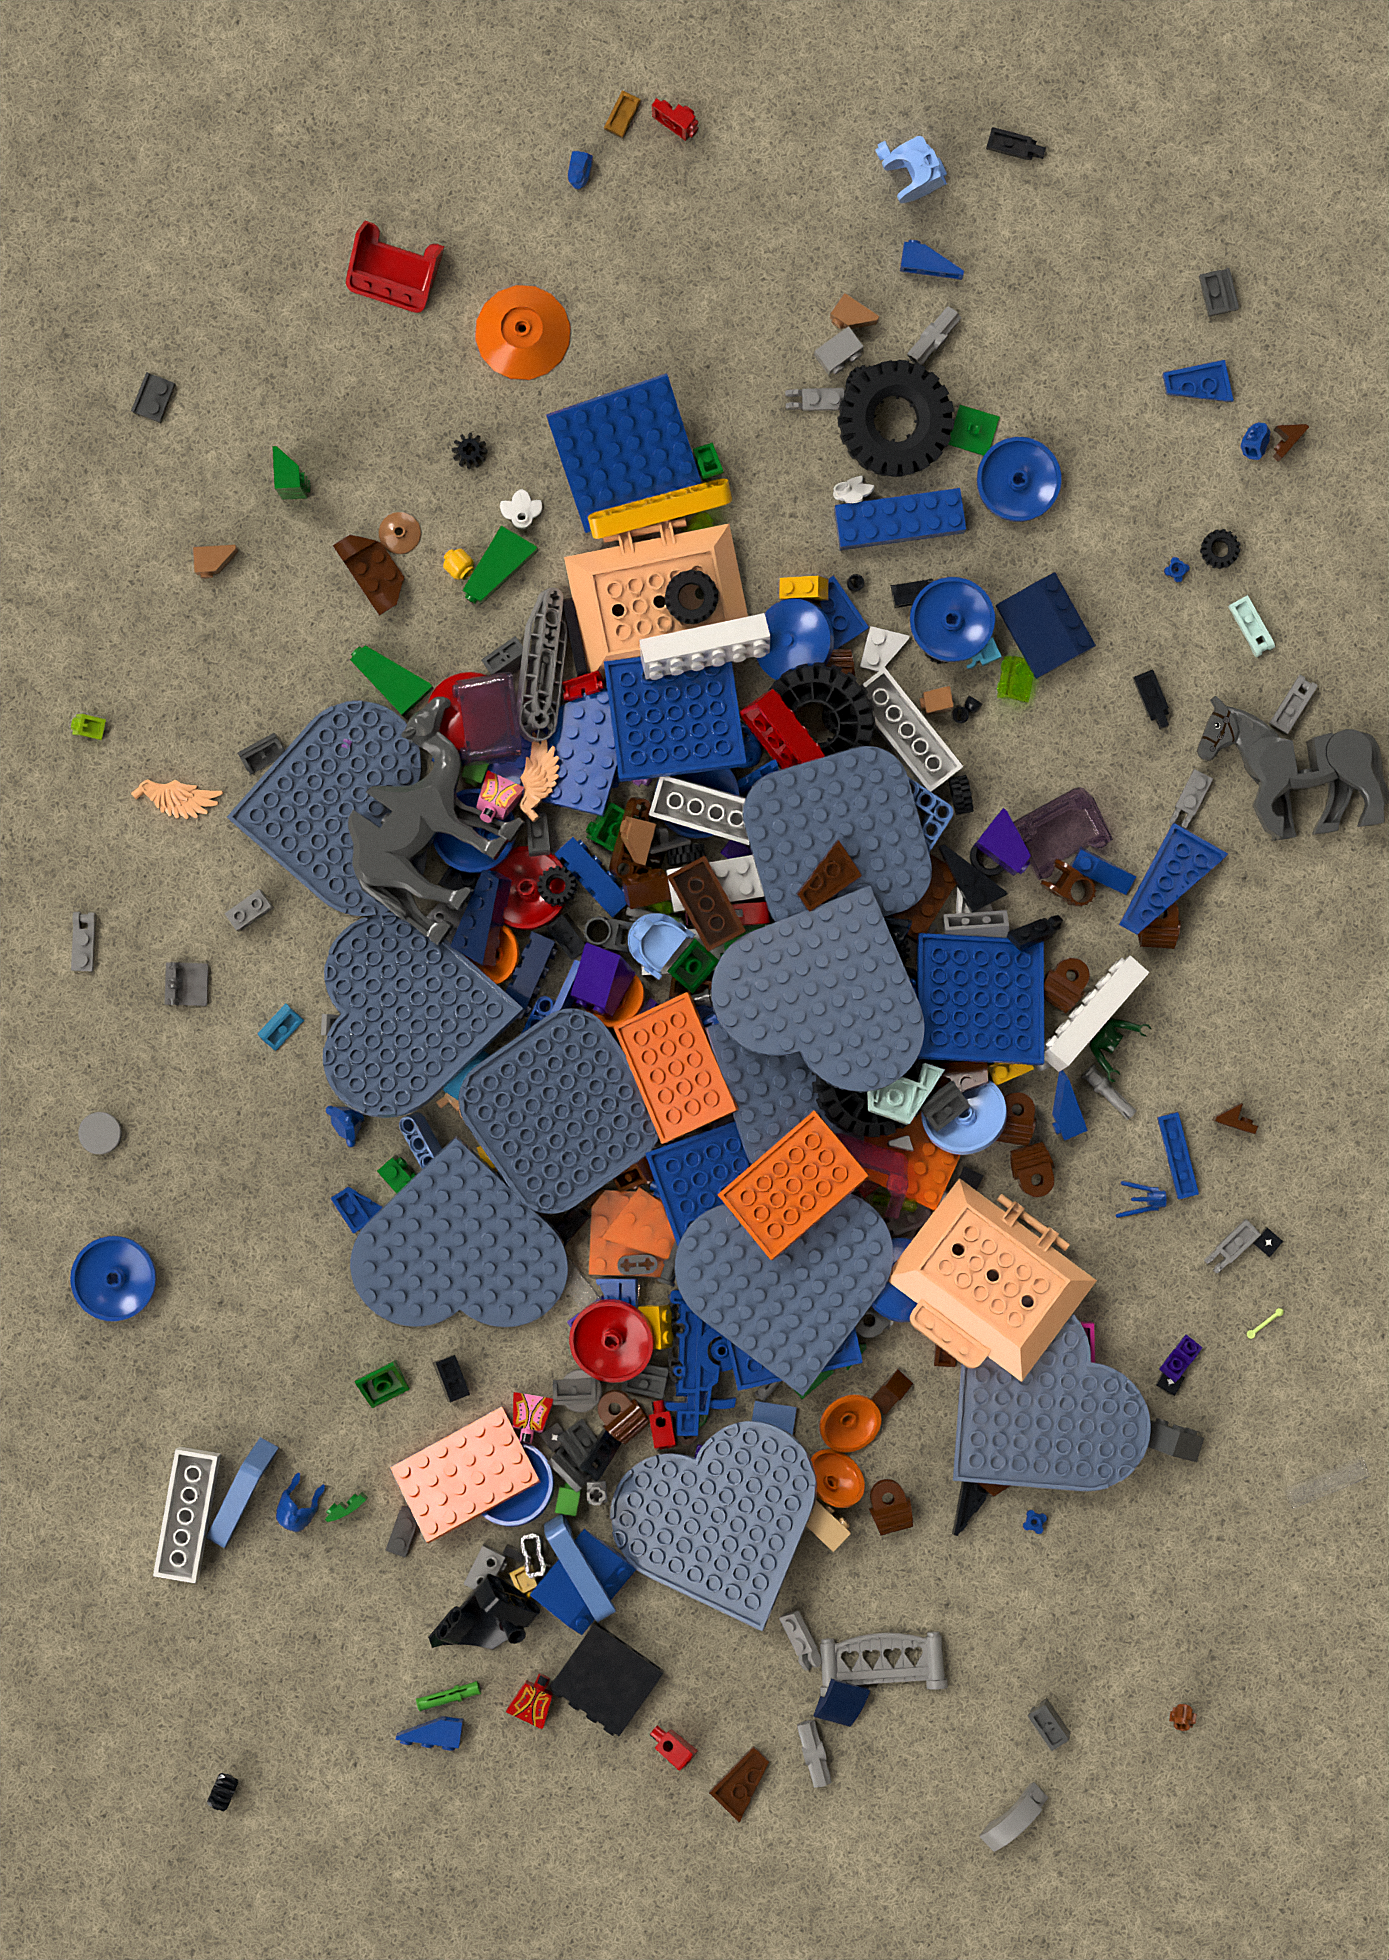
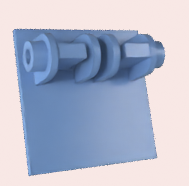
(775, 1414)

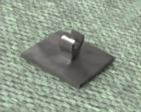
(664, 842)

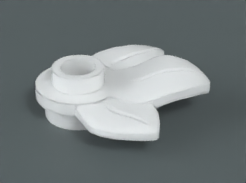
(852, 490)
(521, 506)

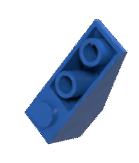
(439, 1731)

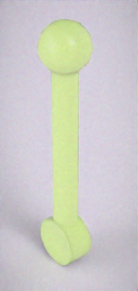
(1251, 1333)

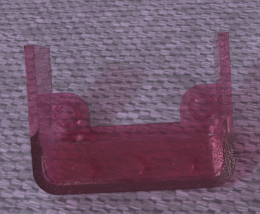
(885, 1162)

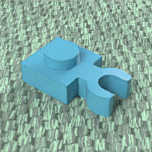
(987, 655)

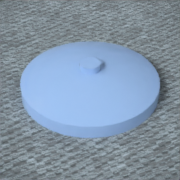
(976, 1126)

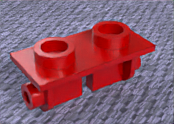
(587, 683)

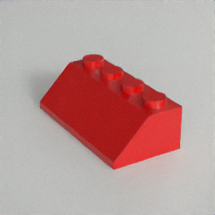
(779, 731)

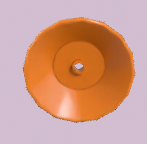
(528, 352)

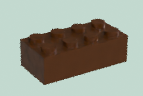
(706, 904)

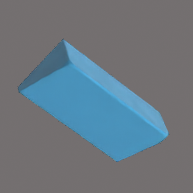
(280, 1027)

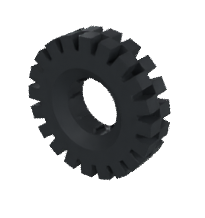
(932, 415)
(836, 691)
(851, 1110)

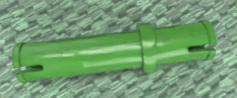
(447, 1696)

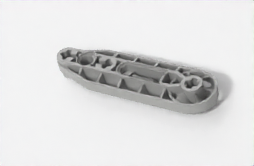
(537, 709)

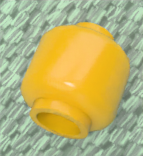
(458, 564)

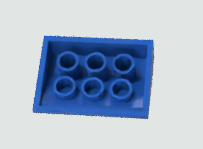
(559, 1593)

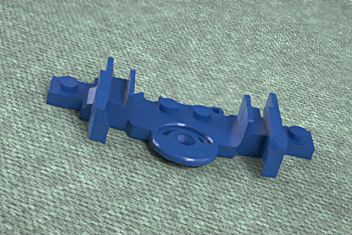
(696, 1370)

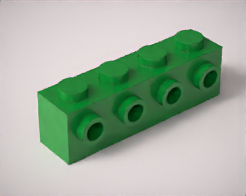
(396, 1173)

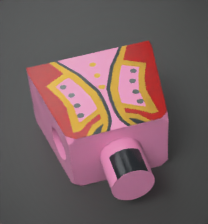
(498, 797)
(530, 1414)

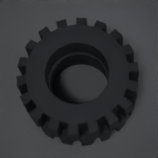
(710, 597)

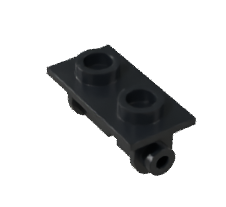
(574, 1221)

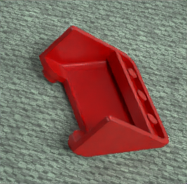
(391, 272)

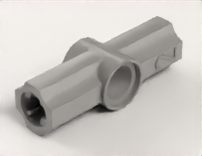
(934, 336)
(597, 1492)
(814, 1753)

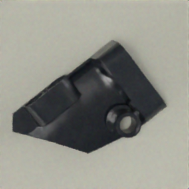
(487, 1617)

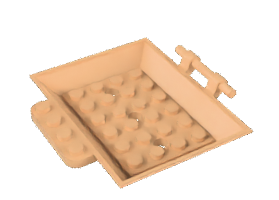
(639, 573)
(979, 1316)

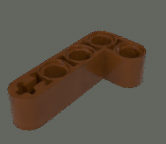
(619, 855)

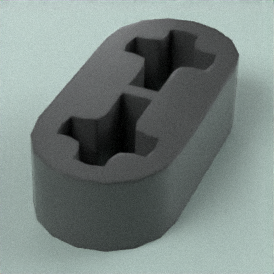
(637, 1269)

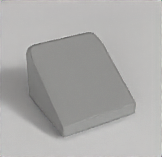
(901, 1143)

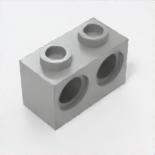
(249, 910)

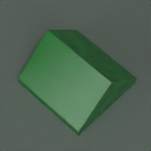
(693, 966)
(382, 1384)

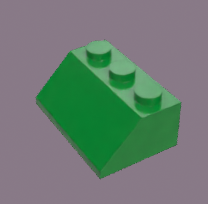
(288, 477)

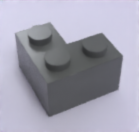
(1175, 1440)

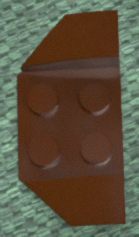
(372, 570)

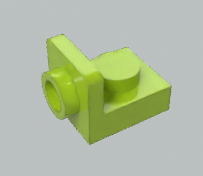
(88, 726)

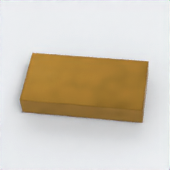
(622, 114)

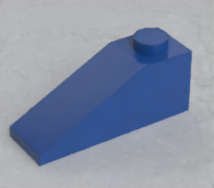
(923, 260)
(1102, 871)
(1066, 1110)

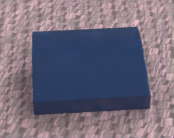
(841, 1702)

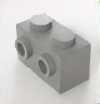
(839, 351)
(487, 1562)

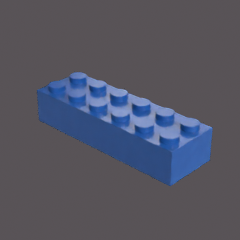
(899, 519)

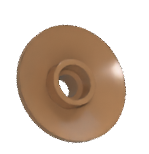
(399, 543)

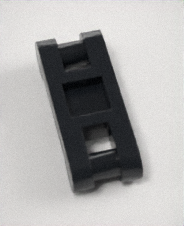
(600, 1454)

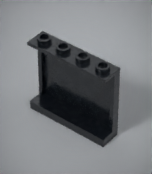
(606, 1679)

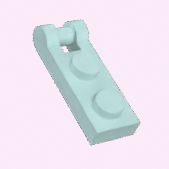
(1251, 625)

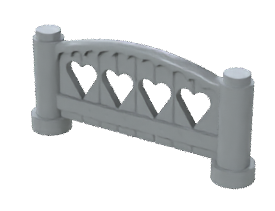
(928, 1667)

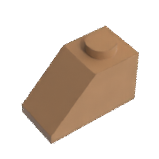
(852, 314)
(212, 559)
(936, 701)
(637, 838)

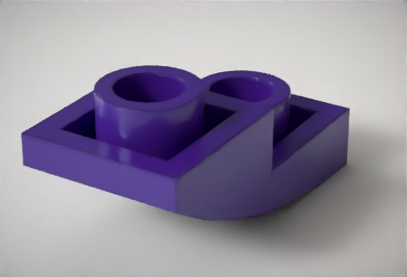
(1180, 1358)

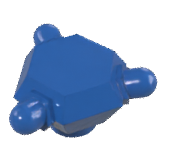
(346, 1122)

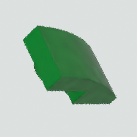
(338, 1511)

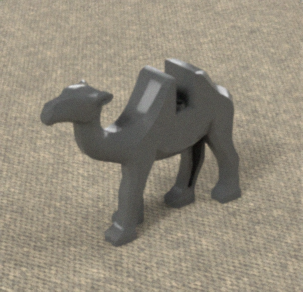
(418, 814)

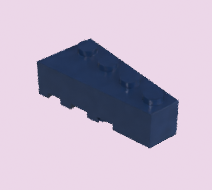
(481, 922)
(531, 970)

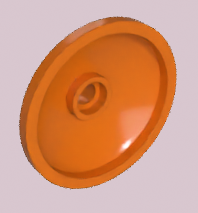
(507, 959)
(631, 1005)
(853, 1431)
(838, 1478)

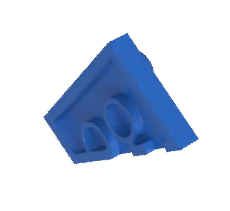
(1200, 381)
(843, 615)

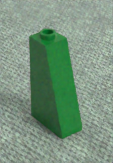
(500, 562)
(393, 681)

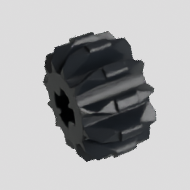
(464, 446)
(222, 1792)

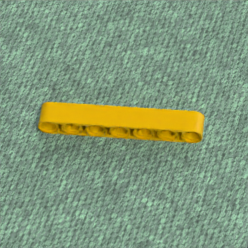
(660, 508)

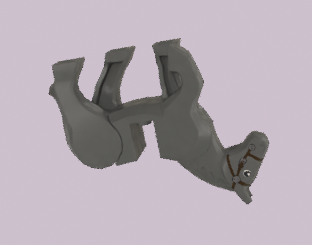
(1339, 759)

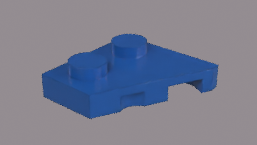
(747, 782)
(354, 1208)
(620, 1289)

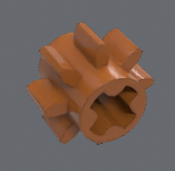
(1182, 1717)

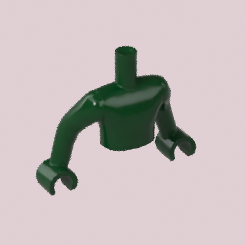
(1108, 1039)

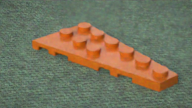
(643, 1226)

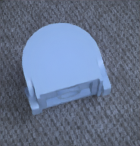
(922, 164)
(655, 940)

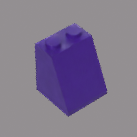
(1004, 844)
(601, 980)

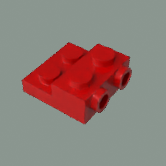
(679, 121)

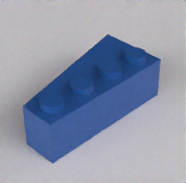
(591, 876)

